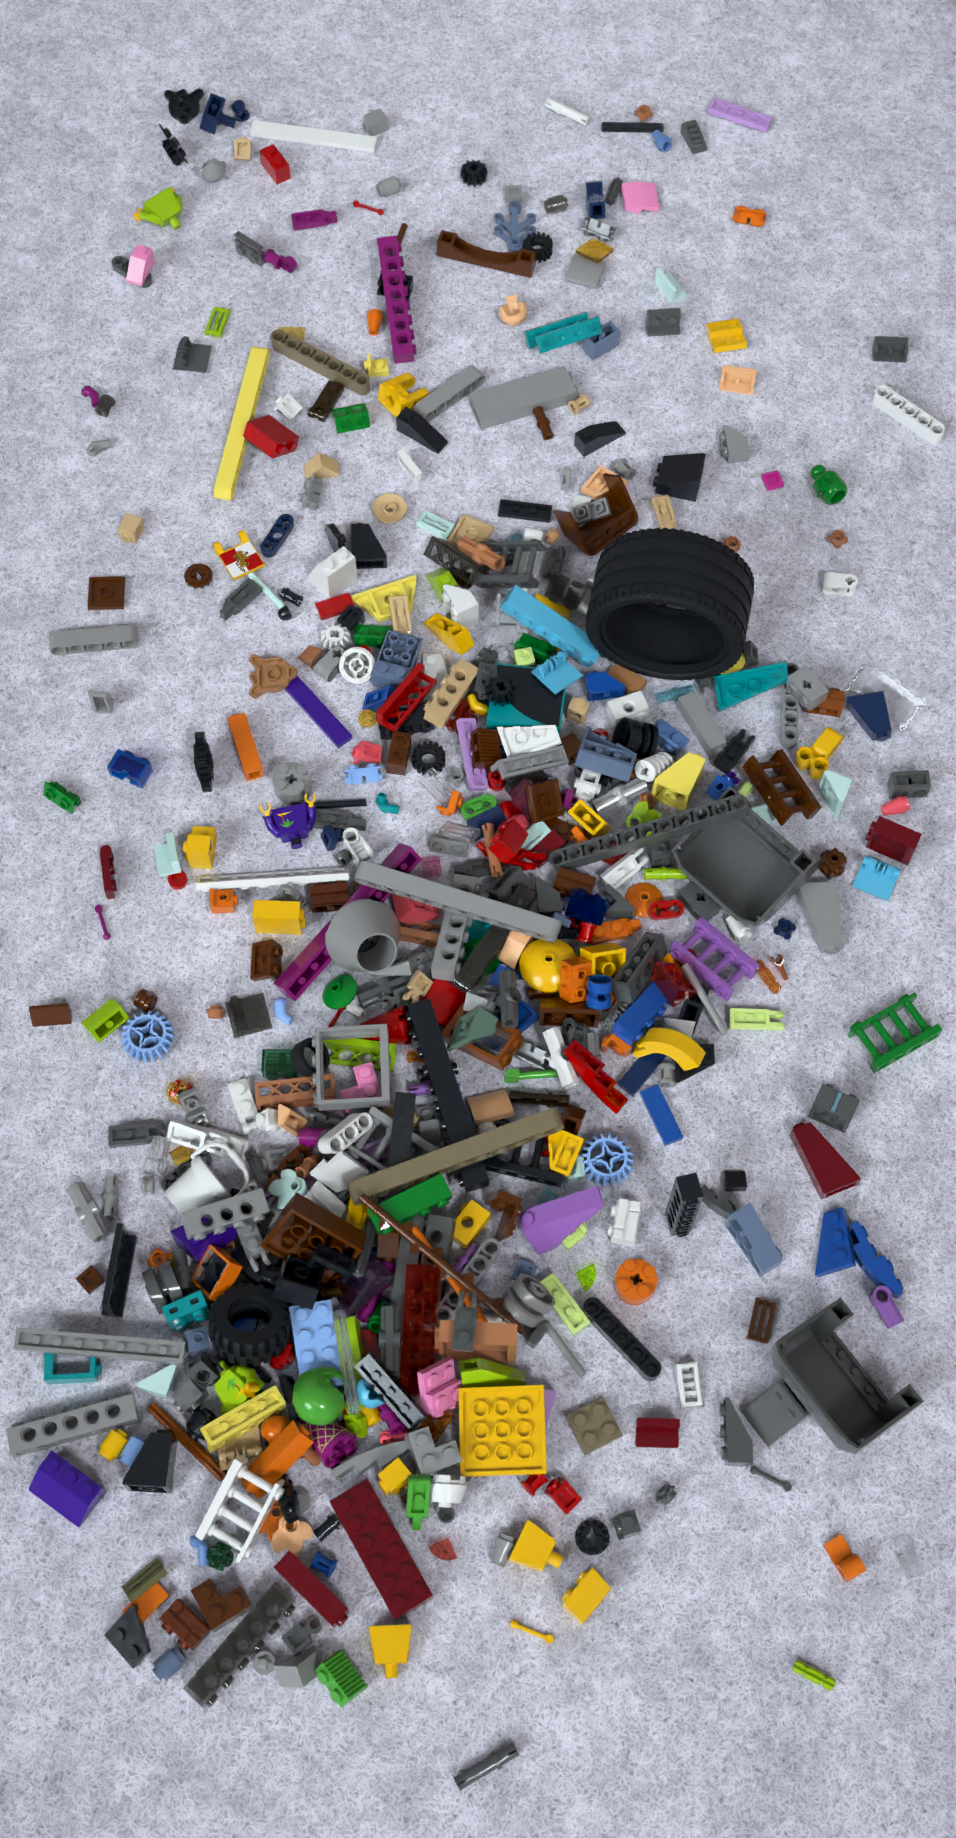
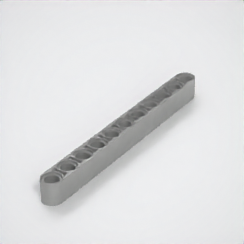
(458, 901)

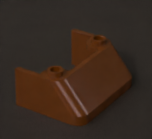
(596, 534)

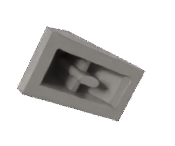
(297, 1670)

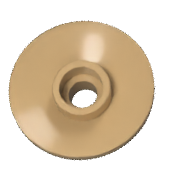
(389, 502)

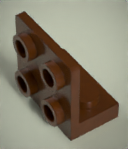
(511, 1208)

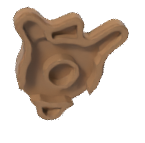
(270, 675)

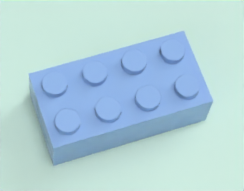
(315, 1338)

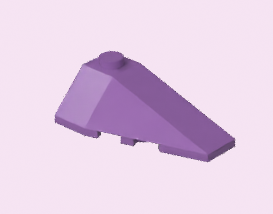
(553, 1221)

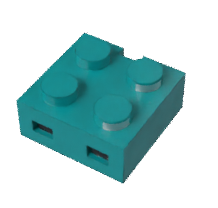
(186, 1311)

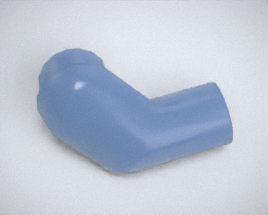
(202, 1550)

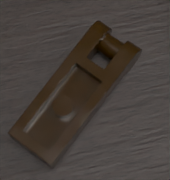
(326, 401)

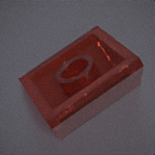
(672, 983)

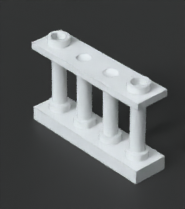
(219, 1508)

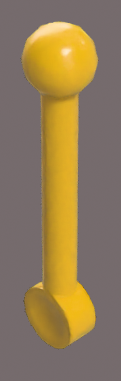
(548, 1638)

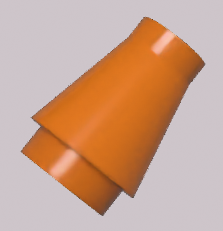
(374, 321)

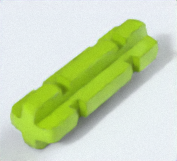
(814, 1675)

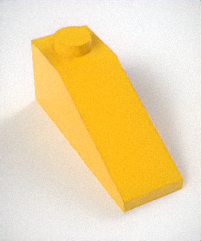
(450, 633)

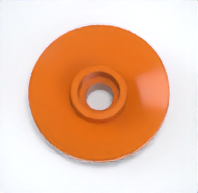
(634, 897)

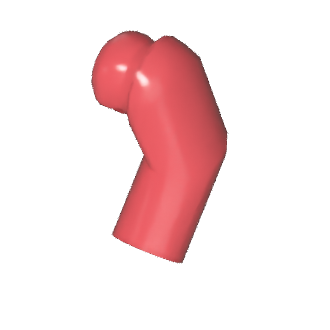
(386, 1438)

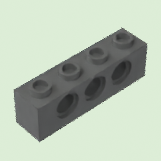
(639, 967)
(446, 1226)

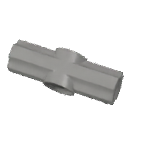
(619, 795)
(87, 1211)

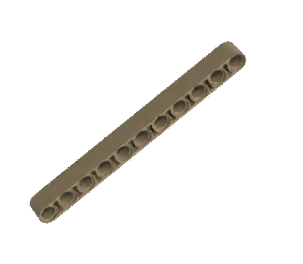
(456, 1155)

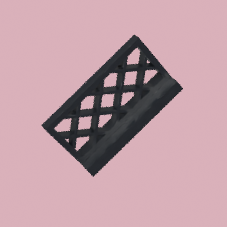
(119, 1273)

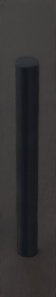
(338, 804)

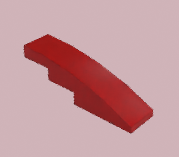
(596, 1079)

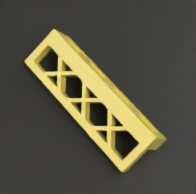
(243, 1418)

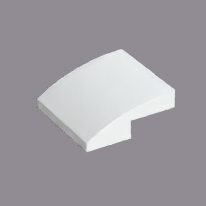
(339, 1171)

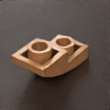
(631, 680)

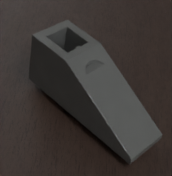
(737, 1441)

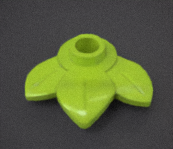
(642, 814)

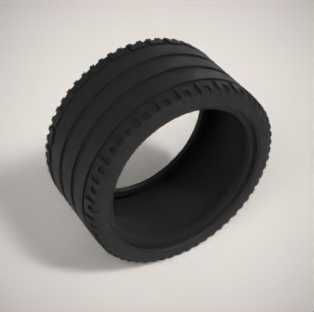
(675, 571)

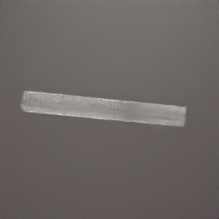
(346, 1362)

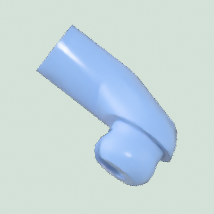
(280, 1011)

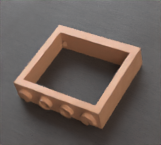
(492, 1342)

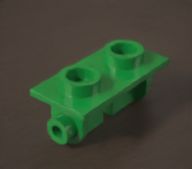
(56, 793)

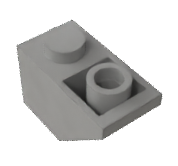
(735, 445)

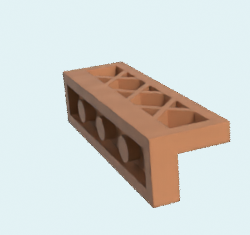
(421, 936)
(292, 1099)

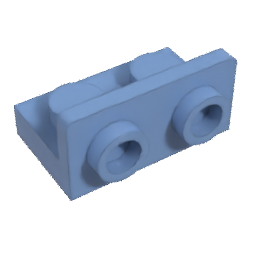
(670, 738)

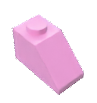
(140, 265)

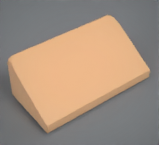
(290, 1120)

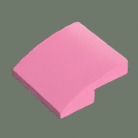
(640, 196)

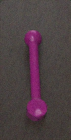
(98, 908)

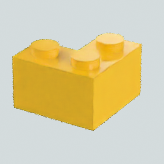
(201, 847)

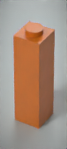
(245, 746)
(279, 1456)

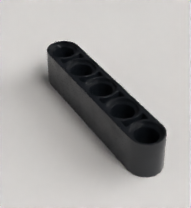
(626, 1348)

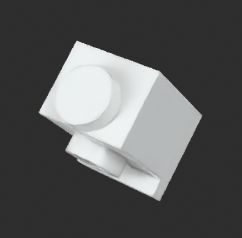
(268, 1121)

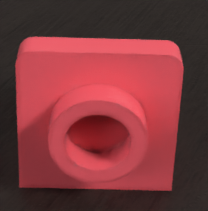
(367, 752)

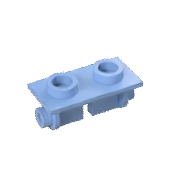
(370, 772)

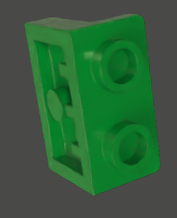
(351, 418)
(370, 635)
(541, 649)

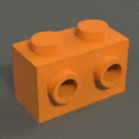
(574, 979)

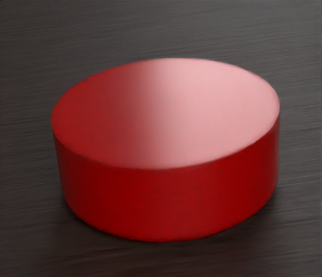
(178, 881)

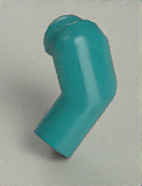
(385, 806)

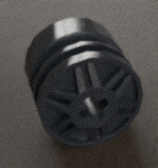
(636, 736)

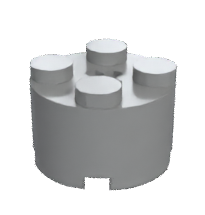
(291, 782)

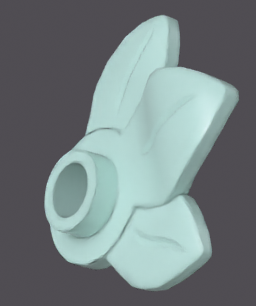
(284, 1187)

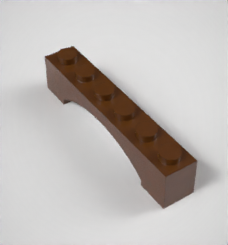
(455, 248)

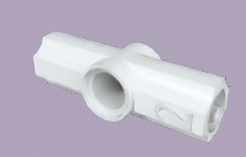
(558, 1059)

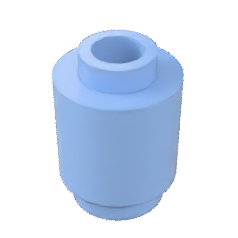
(132, 1449)

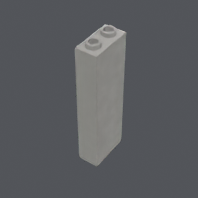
(520, 397)

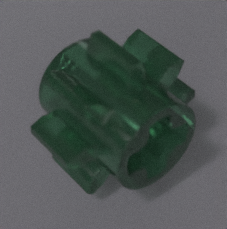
(220, 1556)

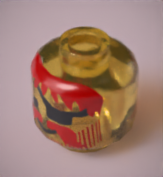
(175, 1088)

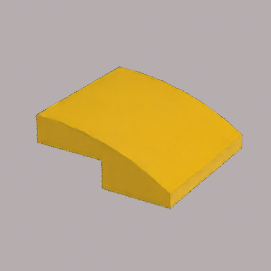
(726, 335)

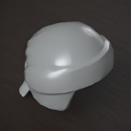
(212, 170)

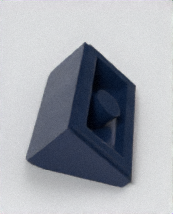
(494, 815)

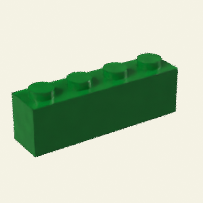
(413, 1202)

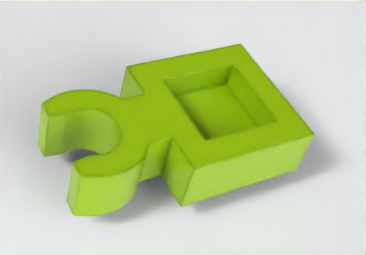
(356, 1423)

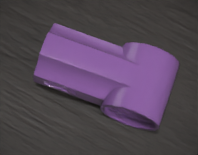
(887, 1309)

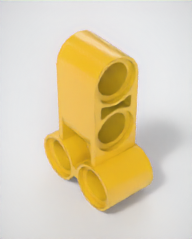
(818, 753)

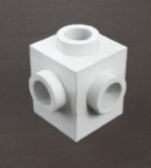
(587, 784)

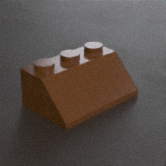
(555, 1011)

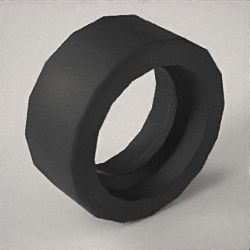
(299, 1061)

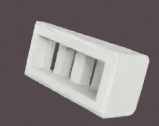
(679, 1377)

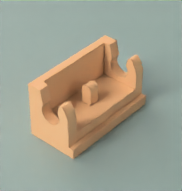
(737, 379)

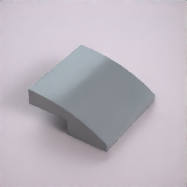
(584, 271)

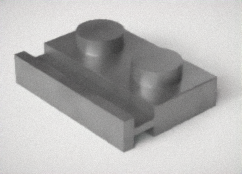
(249, 248)

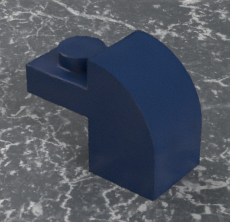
(594, 199)

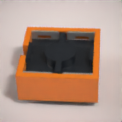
(216, 1272)

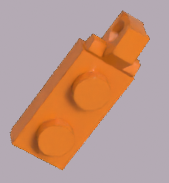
(615, 930)

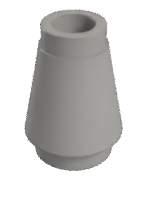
(503, 1547)

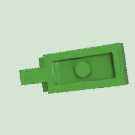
(417, 1499)

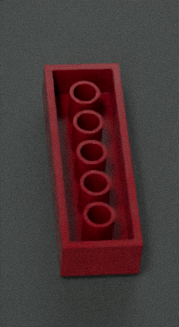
(381, 1550)

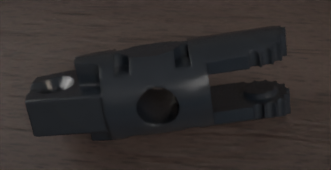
(289, 1501)

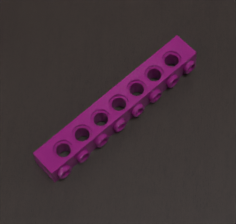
(401, 352)

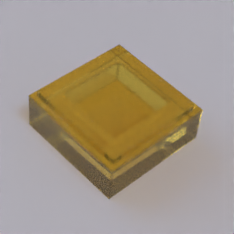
(180, 1154)

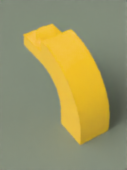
(673, 1044)

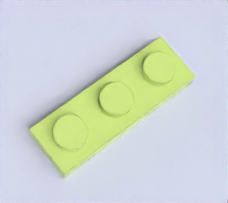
(565, 1305)

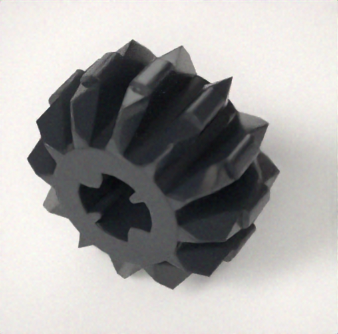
(473, 173)
(499, 690)

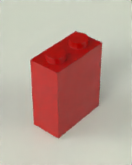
(271, 436)

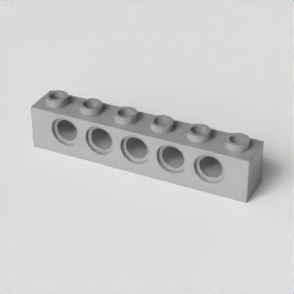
(442, 966)
(17, 1433)

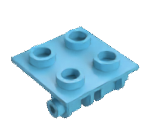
(557, 672)
(876, 878)

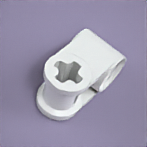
(838, 584)
(357, 848)

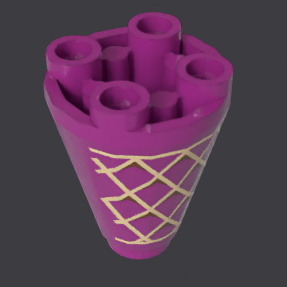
(332, 1443)

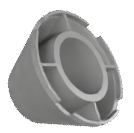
(355, 924)

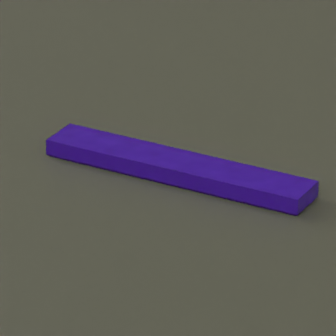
(318, 712)

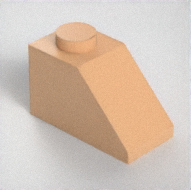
(513, 948)

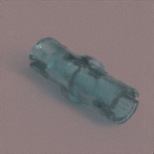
(673, 694)

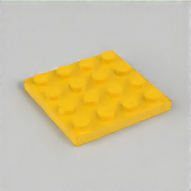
(502, 1431)

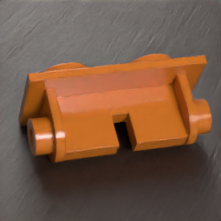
(756, 216)

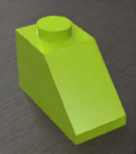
(438, 579)

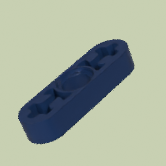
(277, 528)

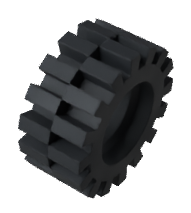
(541, 240)
(424, 749)

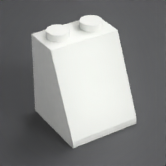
(335, 573)

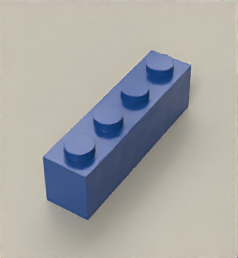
(641, 1015)

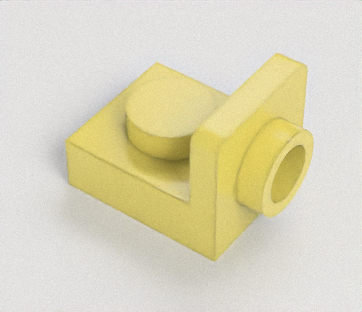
(376, 367)

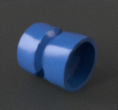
(599, 991)

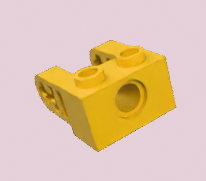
(394, 393)

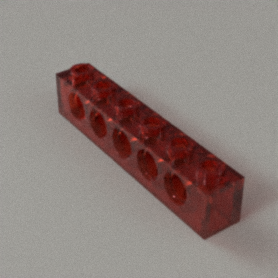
(418, 1323)

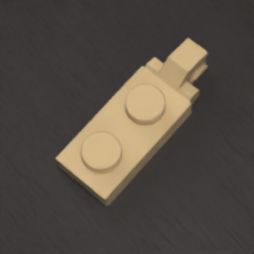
(664, 512)
(400, 614)

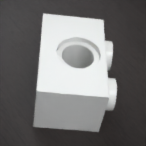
(634, 702)

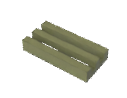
(144, 1580)

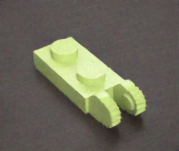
(755, 1019)

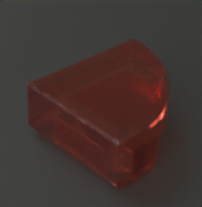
(443, 1550)

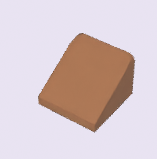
(311, 656)

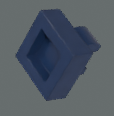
(331, 837)

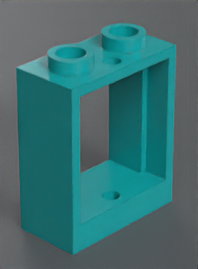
(51, 1377)

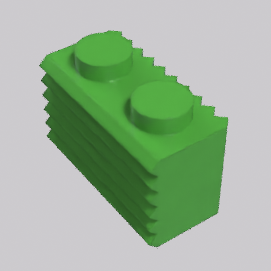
(340, 1678)

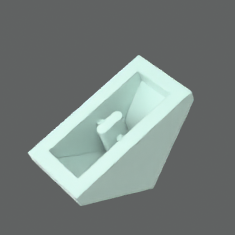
(160, 1383)

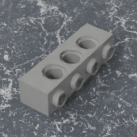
(254, 1200)

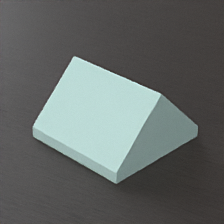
(834, 791)

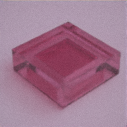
(431, 867)

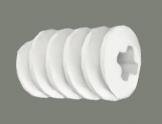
(653, 766)

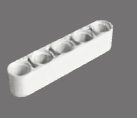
(908, 414)

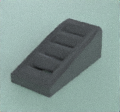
(689, 128)

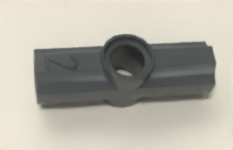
(382, 987)
(508, 999)
(390, 1338)

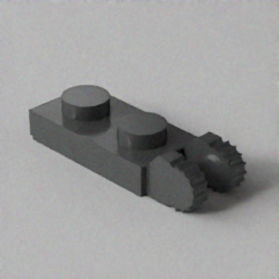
(133, 1134)
(465, 1324)

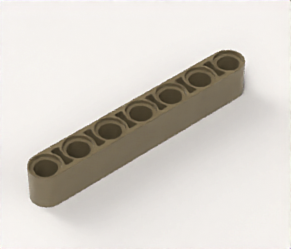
(320, 362)

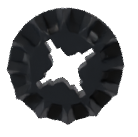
(585, 1544)

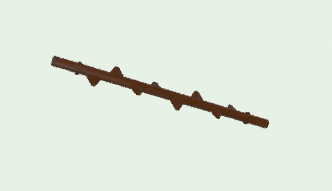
(435, 1256)

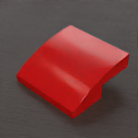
(444, 1000)

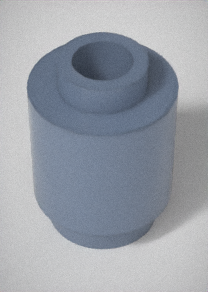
(168, 1664)

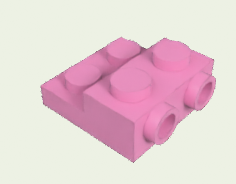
(439, 1387)

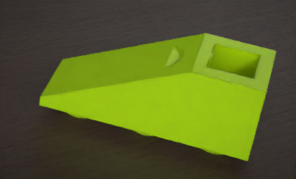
(486, 1373)

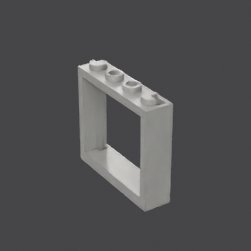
(351, 1032)

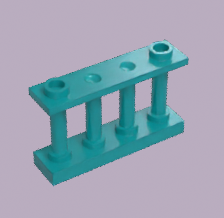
(563, 332)

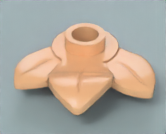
(291, 1538)

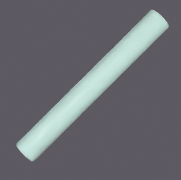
(267, 590)

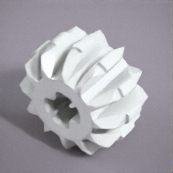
(335, 636)

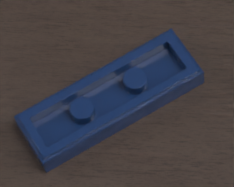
(640, 1072)

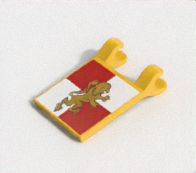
(241, 558)

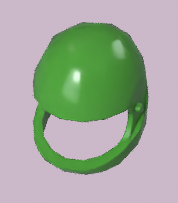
(316, 1398)

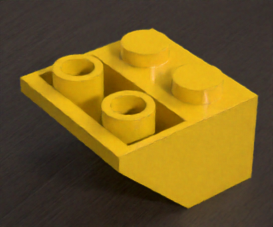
(586, 1596)

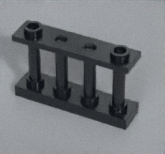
(514, 1169)

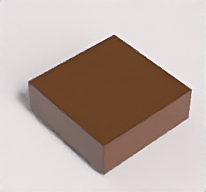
(90, 1279)

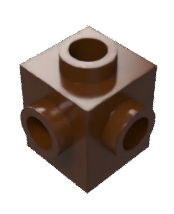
(832, 863)

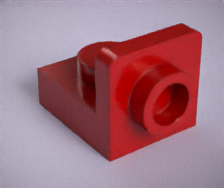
(562, 1494)

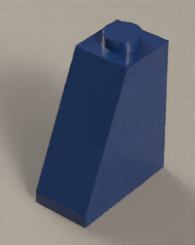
(872, 714)

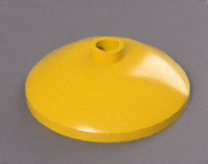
(538, 972)

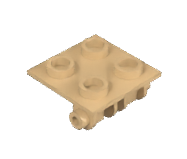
(246, 1445)

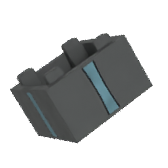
(833, 1108)

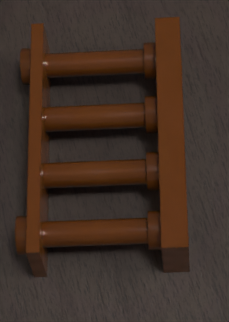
(791, 780)

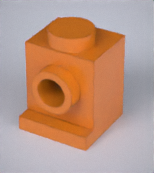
(223, 906)

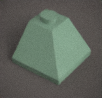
(472, 1028)

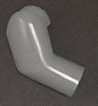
(95, 447)

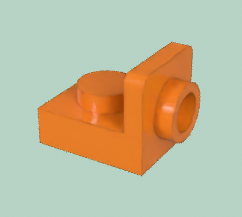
(617, 1044)

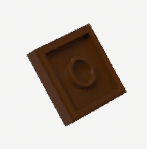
(106, 593)
(544, 800)

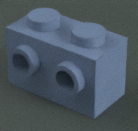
(602, 343)

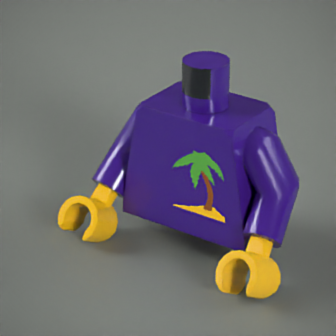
(291, 822)

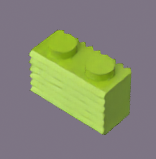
(105, 1020)

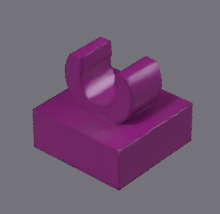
(568, 798)

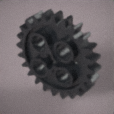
(203, 761)

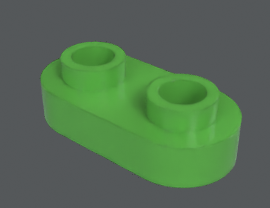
(477, 805)

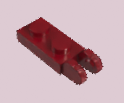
(108, 870)

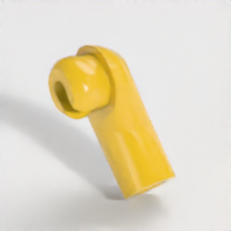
(479, 708)

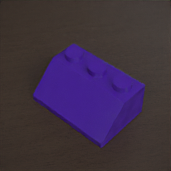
(66, 1489)

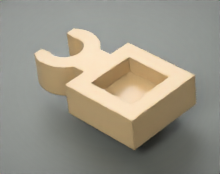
(418, 986)

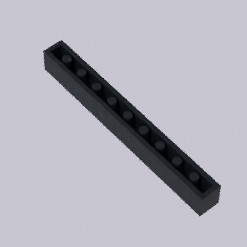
(444, 1087)

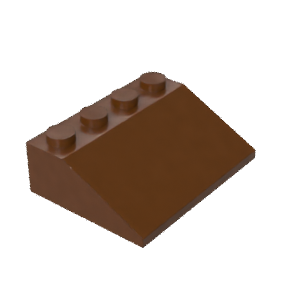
(304, 1225)

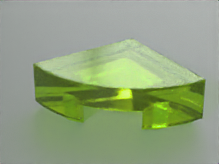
(586, 1277)

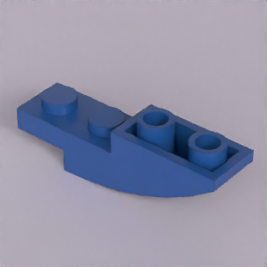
(878, 1269)

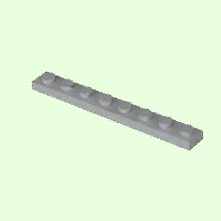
(99, 1346)

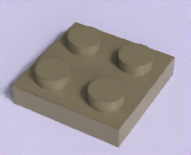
(593, 1426)

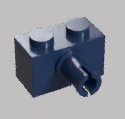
(214, 115)

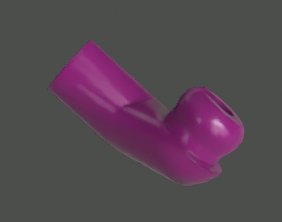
(89, 391)

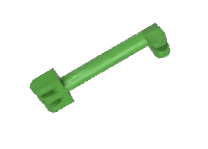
(514, 1075)

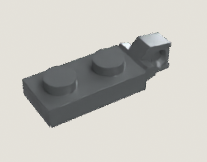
(240, 598)
(338, 820)
(476, 868)

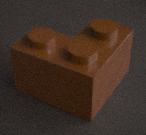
(217, 1609)

